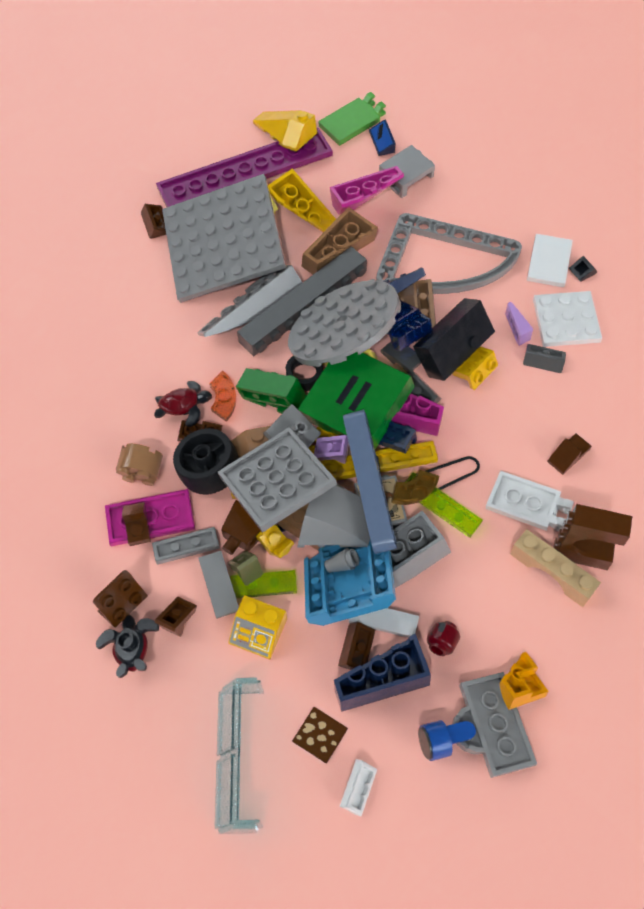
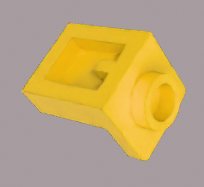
(275, 542)

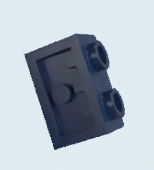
(399, 437)

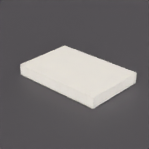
(549, 260)

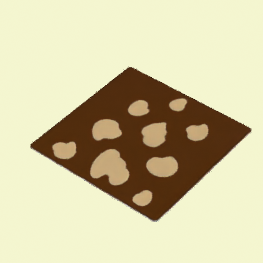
(320, 735)

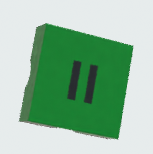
(356, 386)

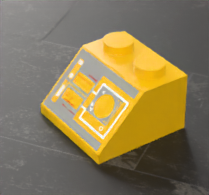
(257, 627)

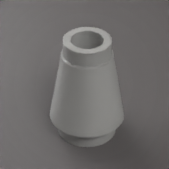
(343, 561)

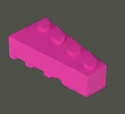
(420, 414)

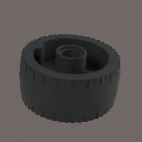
(201, 457)

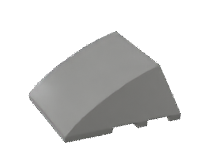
(335, 520)

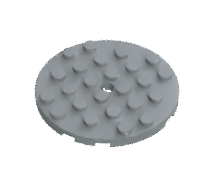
(344, 322)

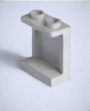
(413, 165)

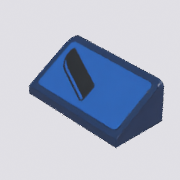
(382, 138)

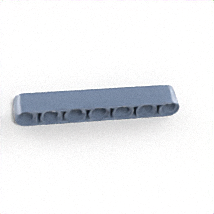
(370, 482)

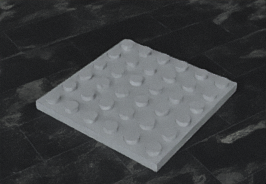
(223, 238)

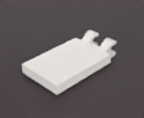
(528, 502)

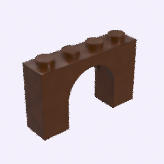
(591, 535)

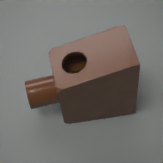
(239, 530)

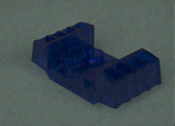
(409, 327)

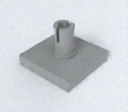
(297, 422)

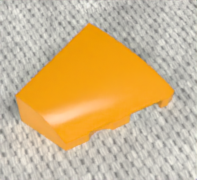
(522, 684)

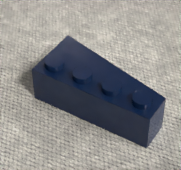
(385, 676)

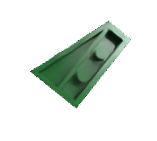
(270, 389)

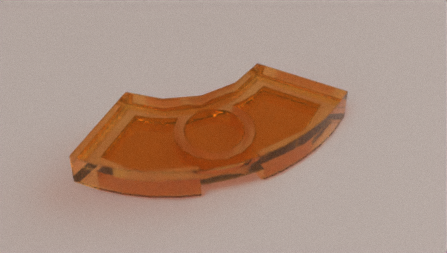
(225, 396)

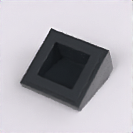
(583, 269)

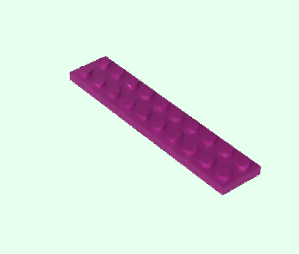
(265, 160)

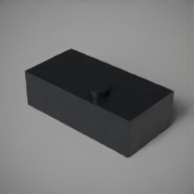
(454, 339)

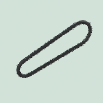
(453, 462)

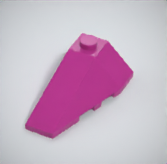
(360, 190)

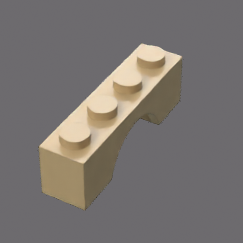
(573, 579)

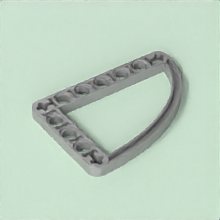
(431, 232)

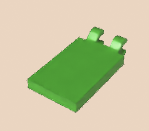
(352, 119)

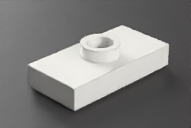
(358, 787)

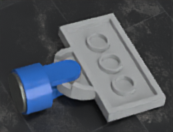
(482, 728)

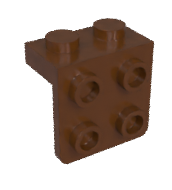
(119, 598)

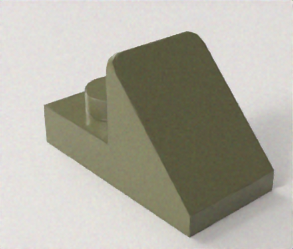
(246, 566)

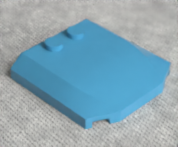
(350, 592)

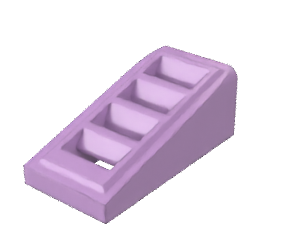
(519, 325)

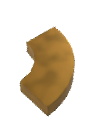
(416, 490)

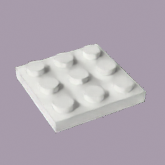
(567, 319)

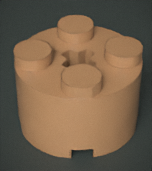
(139, 464)

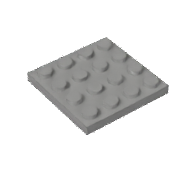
(276, 479)

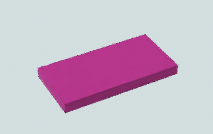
(166, 515)

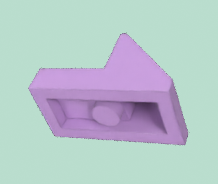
(332, 448)

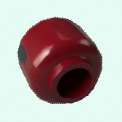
(443, 638)

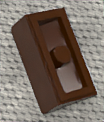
(153, 220)
(356, 645)

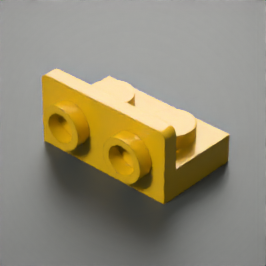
(477, 367)

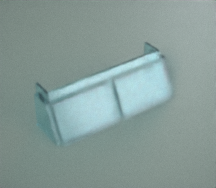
(228, 766)

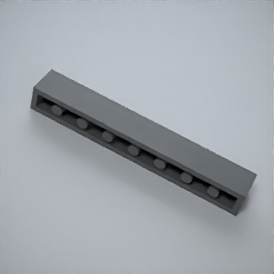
(282, 315)

